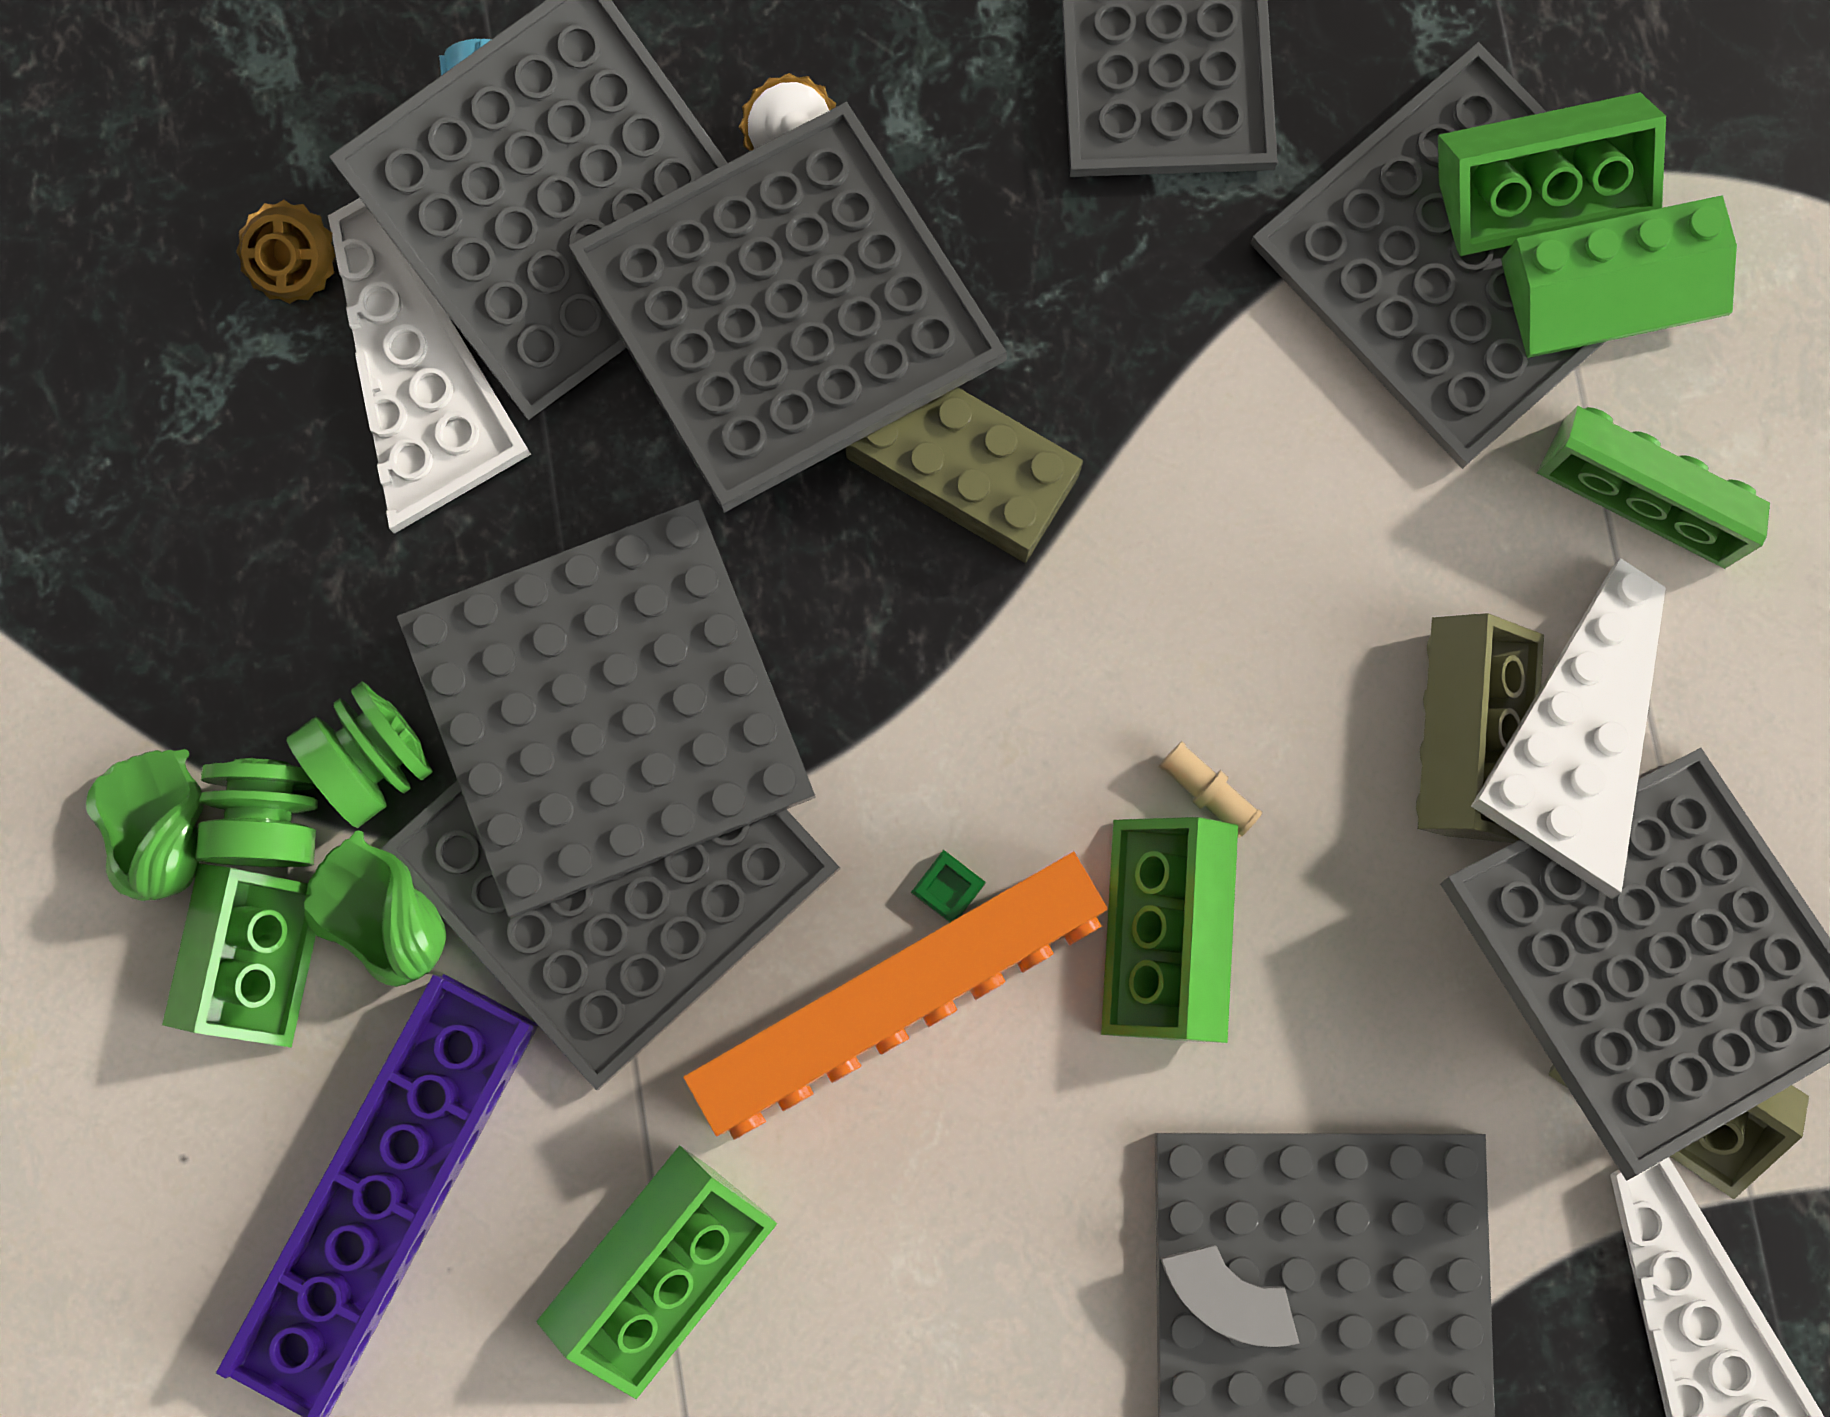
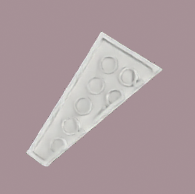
(422, 390)
(1579, 748)
(1700, 1320)

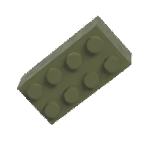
(974, 469)

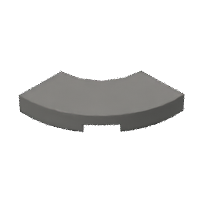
(1227, 1303)

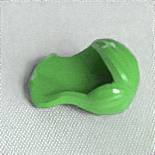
(148, 823)
(373, 910)

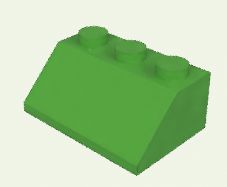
(241, 957)

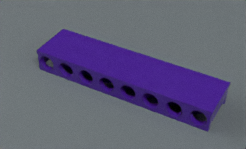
(378, 1198)

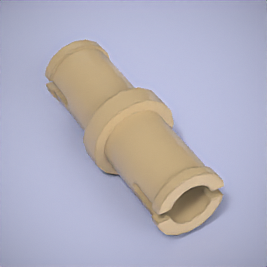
(1210, 788)

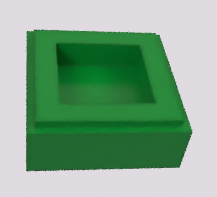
(948, 887)

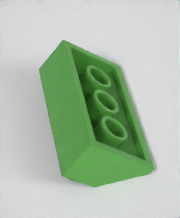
(1552, 171)
(1622, 276)
(1656, 488)
(1170, 929)
(655, 1274)

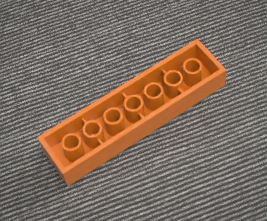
(895, 995)

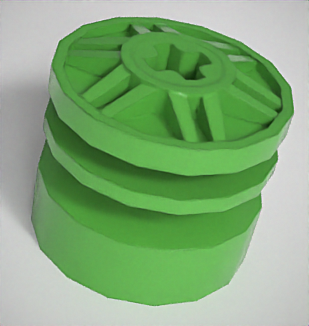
(359, 754)
(256, 815)

